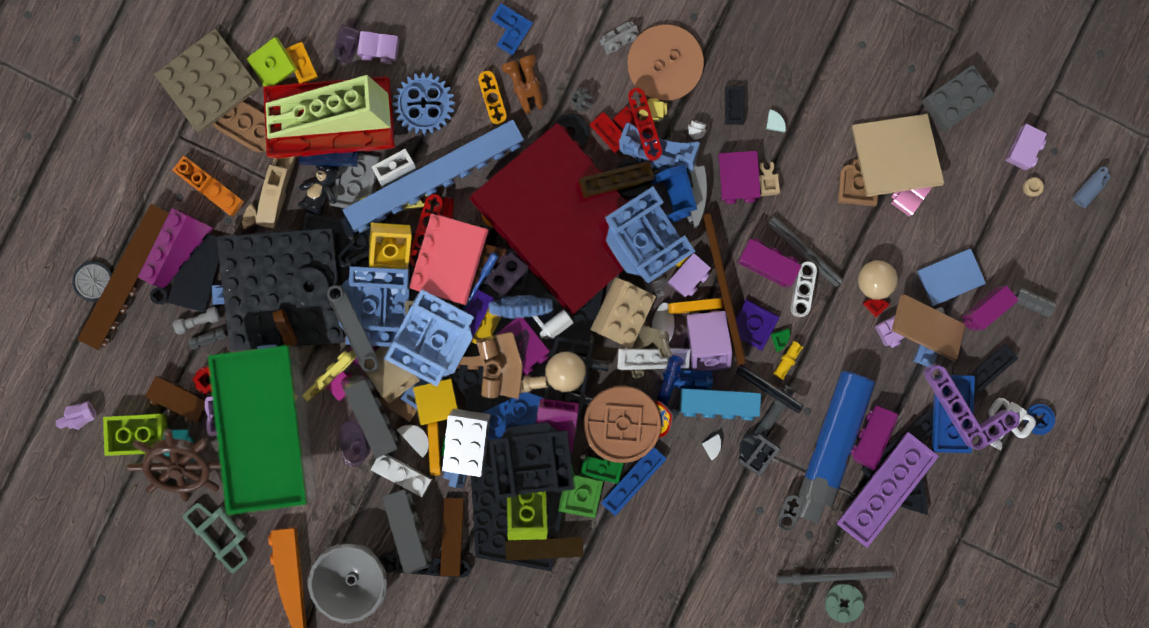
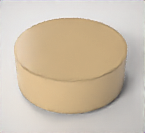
(1033, 187)

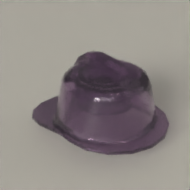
(353, 444)

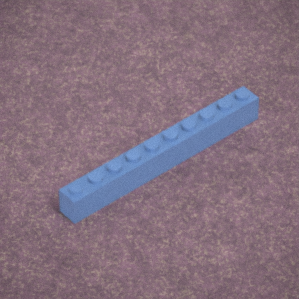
(433, 176)

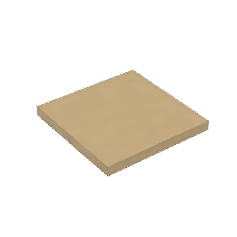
(897, 155)

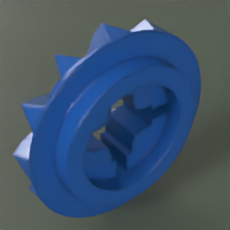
(1048, 418)

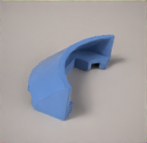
(673, 153)

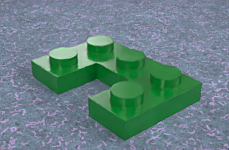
(602, 469)

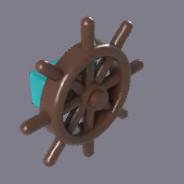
(178, 460)

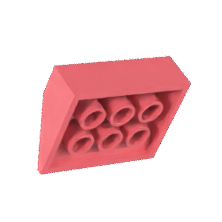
(448, 258)

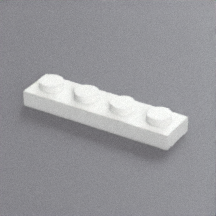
(648, 358)

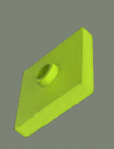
(272, 63)

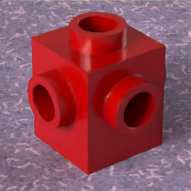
(201, 380)

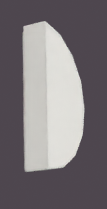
(416, 438)

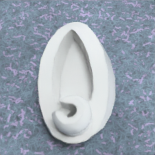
(664, 320)

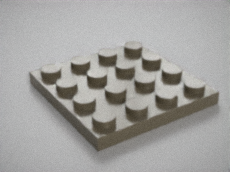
(207, 81)

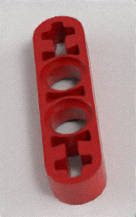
(644, 124)
(421, 229)

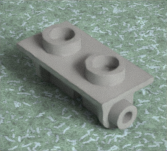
(627, 33)

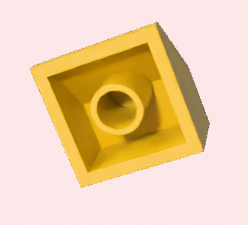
(389, 246)

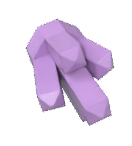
(77, 416)

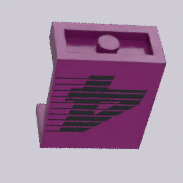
(528, 343)

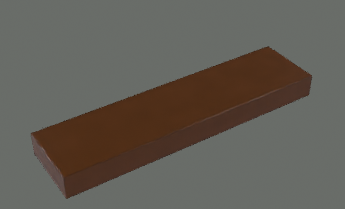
(452, 537)

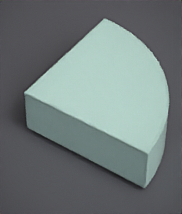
(775, 122)

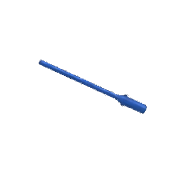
(485, 271)

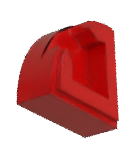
(875, 306)

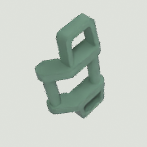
(201, 530)

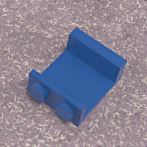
(679, 192)

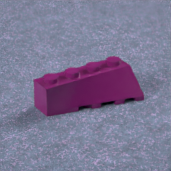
(173, 247)

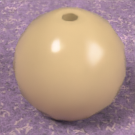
(877, 279)
(565, 371)

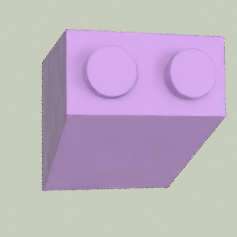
(709, 341)

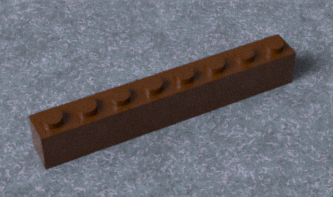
(123, 280)

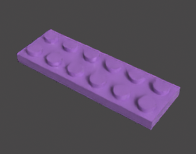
(887, 489)

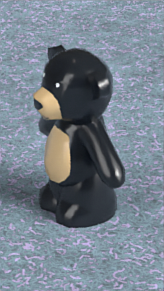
(319, 188)

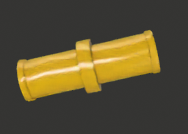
(788, 360)

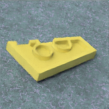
(333, 371)

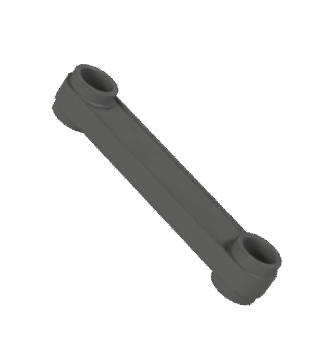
(353, 328)

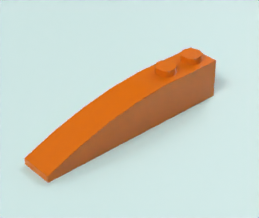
(288, 573)

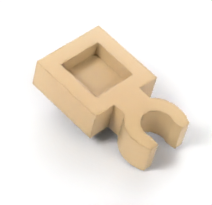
(768, 183)

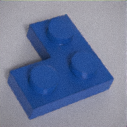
(515, 26)

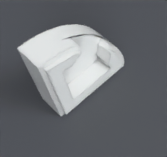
(712, 446)

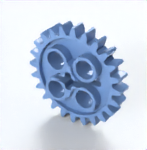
(424, 87)
(520, 306)

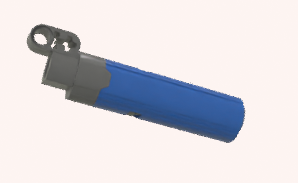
(832, 449)

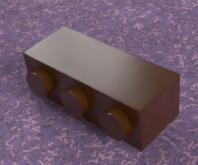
(176, 399)

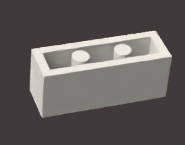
(402, 474)

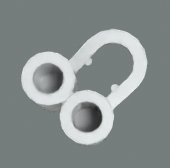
(555, 325)

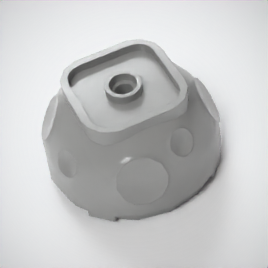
(334, 593)

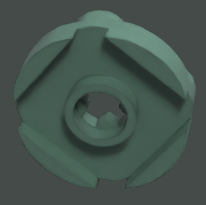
(833, 601)

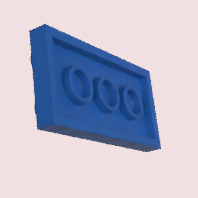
(945, 435)

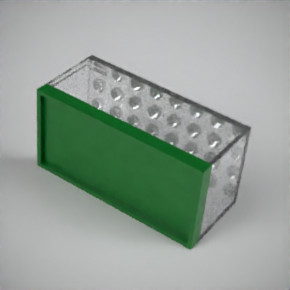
(262, 429)

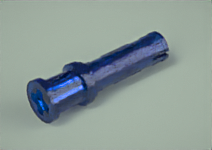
(670, 375)

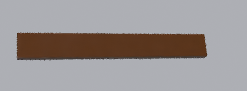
(725, 295)

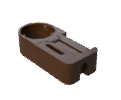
(285, 328)

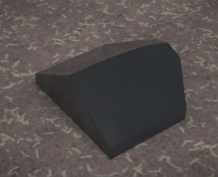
(757, 452)

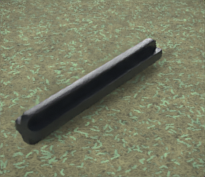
(770, 389)

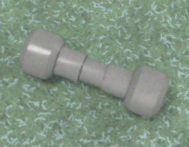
(212, 315)

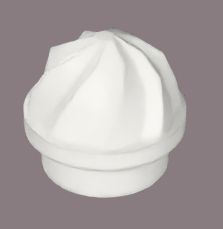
(697, 129)

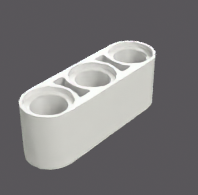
(806, 299)

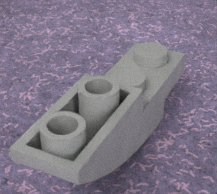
(699, 188)

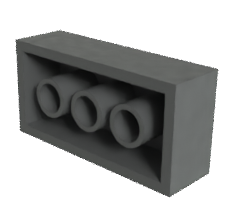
(367, 412)
(406, 531)

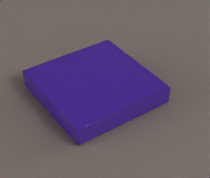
(755, 324)

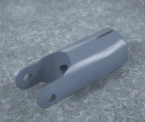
(1091, 188)

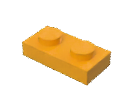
(305, 69)

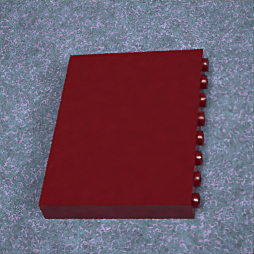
(548, 220)

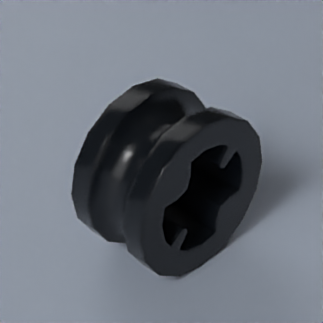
(156, 300)

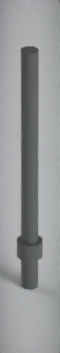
(797, 579)

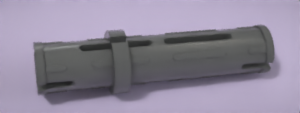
(773, 413)

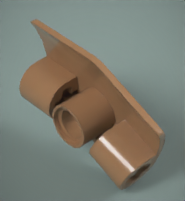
(503, 352)

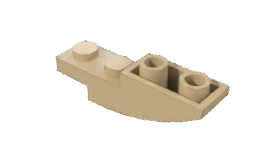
(273, 191)

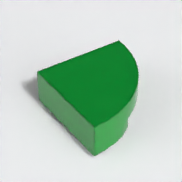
(780, 339)

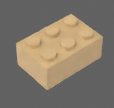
(623, 312)

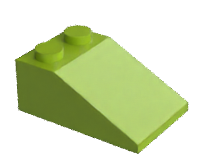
(527, 516)

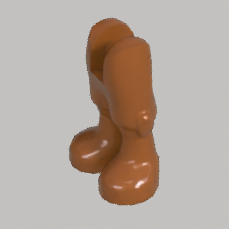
(527, 89)

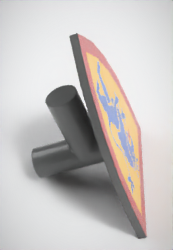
(666, 417)

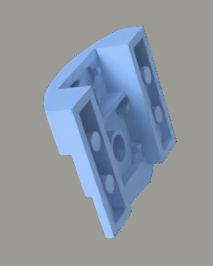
(431, 338)

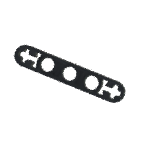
(433, 569)

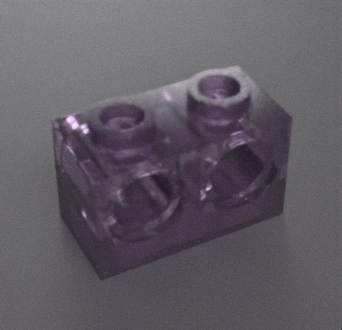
(510, 278)

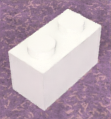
(394, 168)

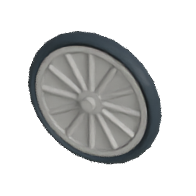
(90, 280)

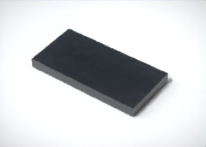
(196, 277)

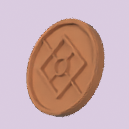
(665, 62)
(622, 424)

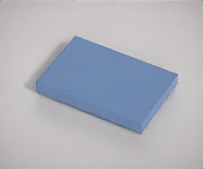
(951, 277)

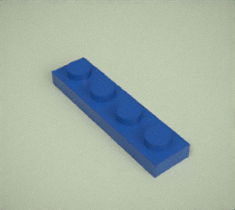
(633, 481)

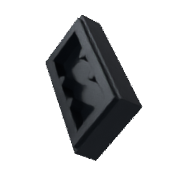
(734, 105)

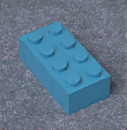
(719, 402)

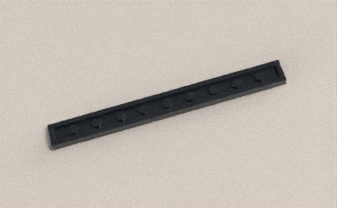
(984, 375)

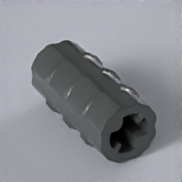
(1035, 302)

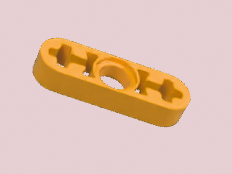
(485, 94)
(695, 306)
(434, 449)

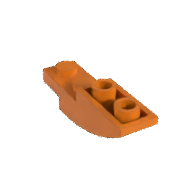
(208, 186)

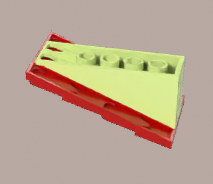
(328, 117)

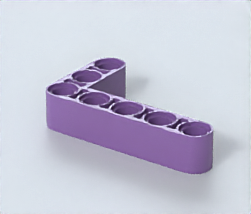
(964, 412)

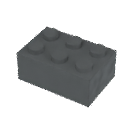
(958, 98)

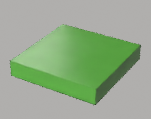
(583, 499)

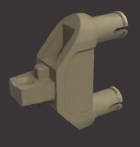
(648, 339)

